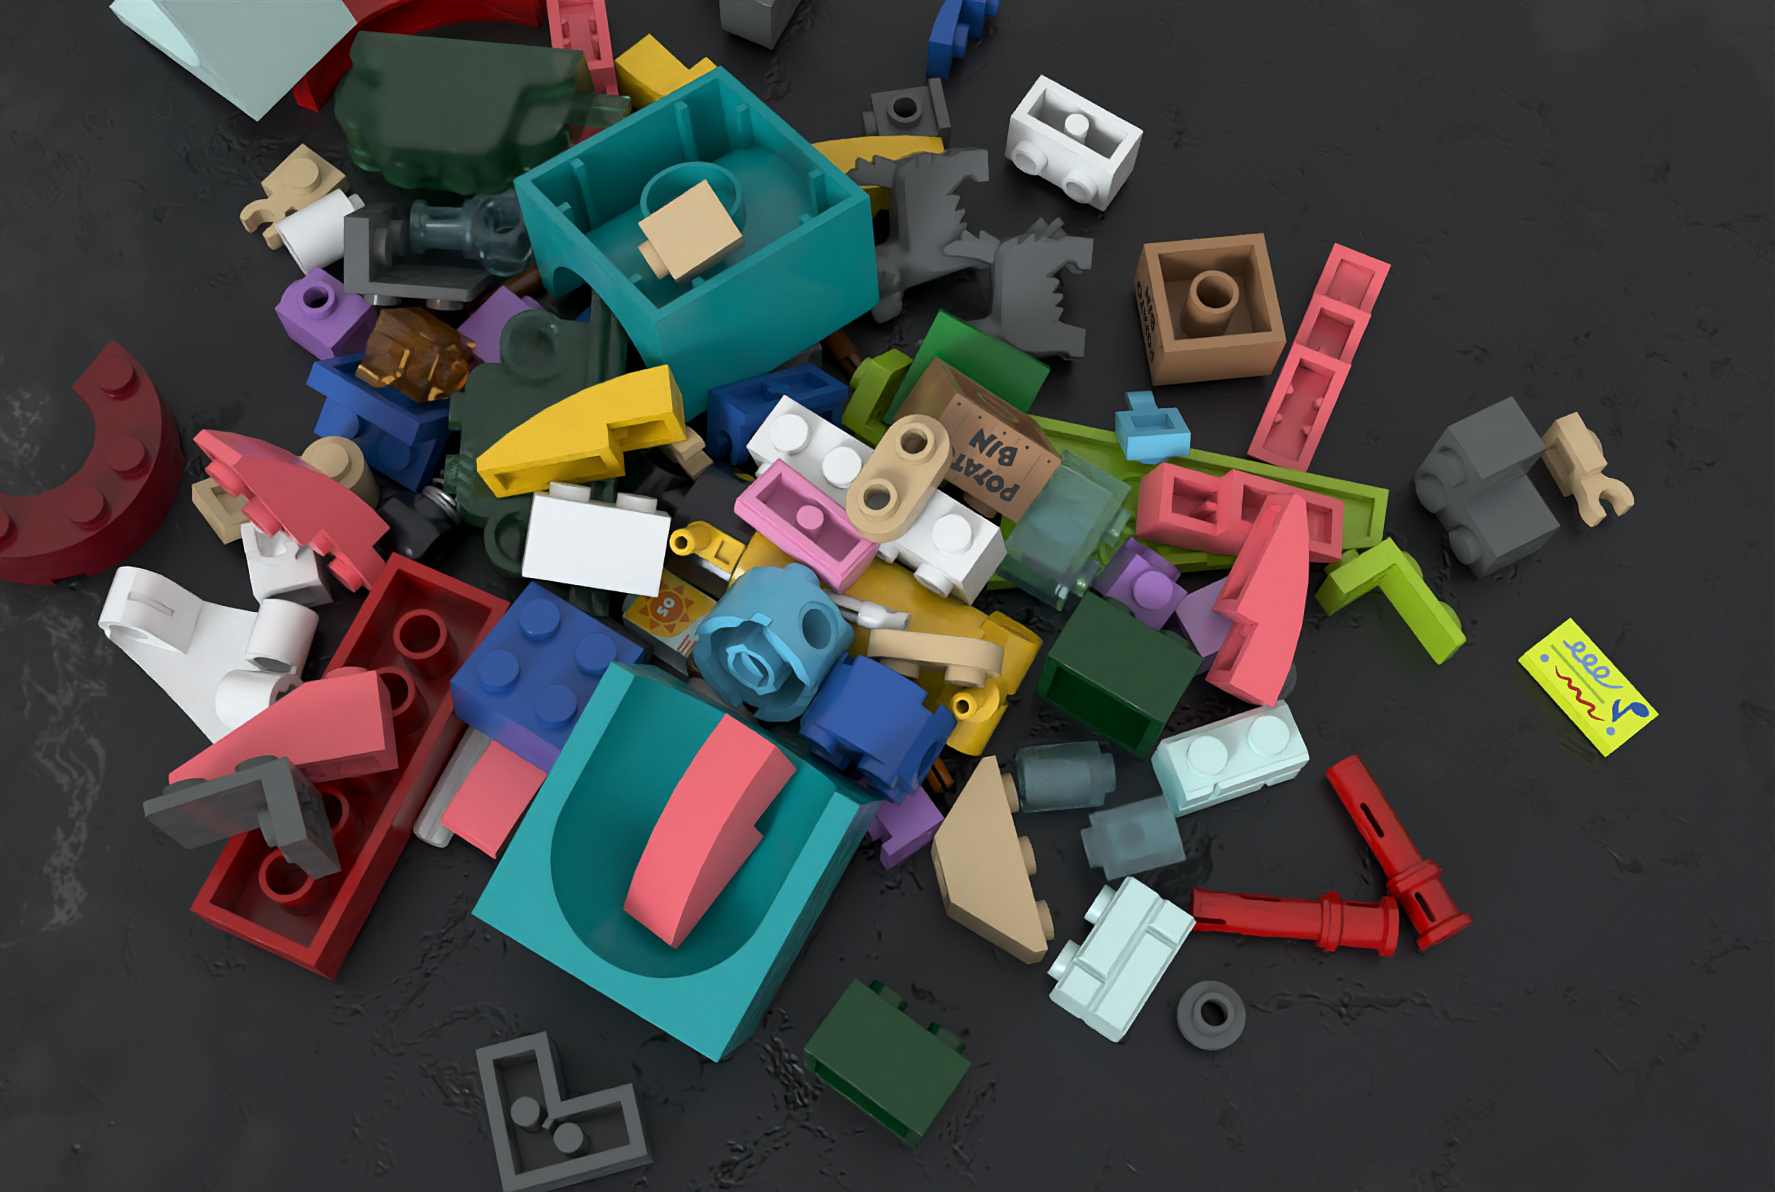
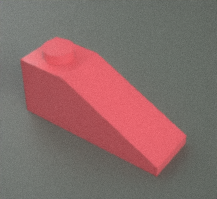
(323, 726)

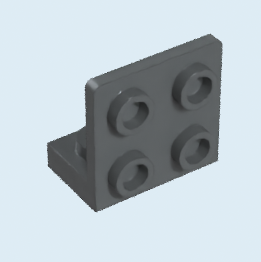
(371, 266)
(259, 794)

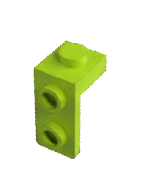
(874, 389)
(1403, 584)

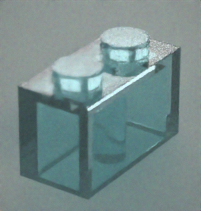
(1063, 531)

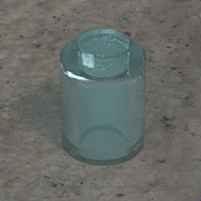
(1063, 776)

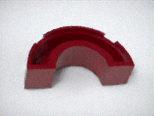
(116, 495)

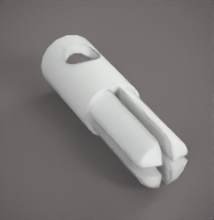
(869, 613)

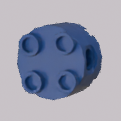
(876, 726)

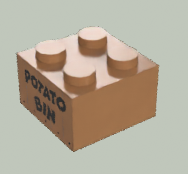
(1208, 309)
(997, 449)

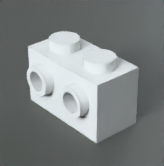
(1072, 143)
(595, 540)

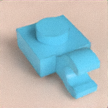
(1149, 432)

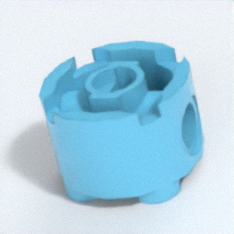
(772, 641)

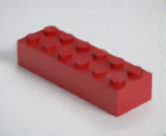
(416, 637)

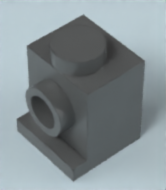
(908, 112)

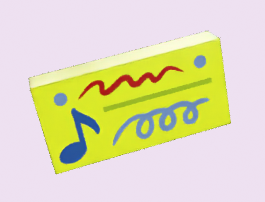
(1588, 687)

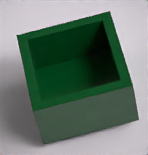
(1117, 673)
(887, 1060)

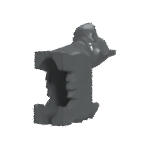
(920, 217)
(1023, 290)

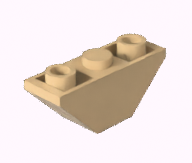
(987, 867)

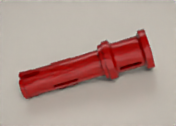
(1411, 878)
(1325, 920)

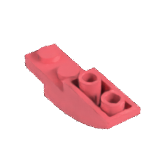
(299, 502)

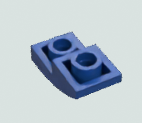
(951, 31)

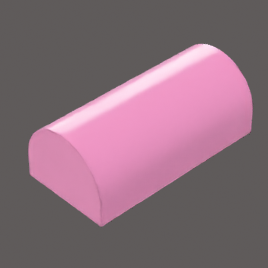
(806, 526)

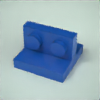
(388, 426)

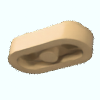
(902, 476)
(961, 659)

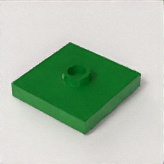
(978, 356)

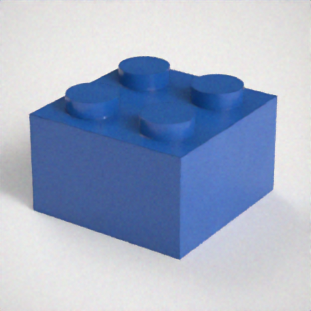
(537, 674)

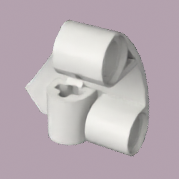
(208, 656)

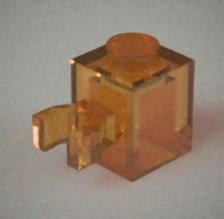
(416, 355)

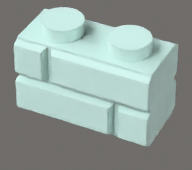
(1229, 758)
(1121, 957)

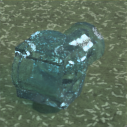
(475, 231)

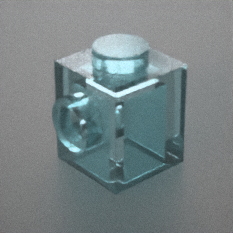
(1133, 837)

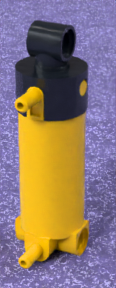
(715, 546)

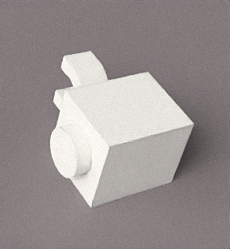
(285, 569)

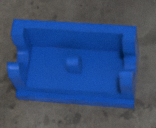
(743, 406)

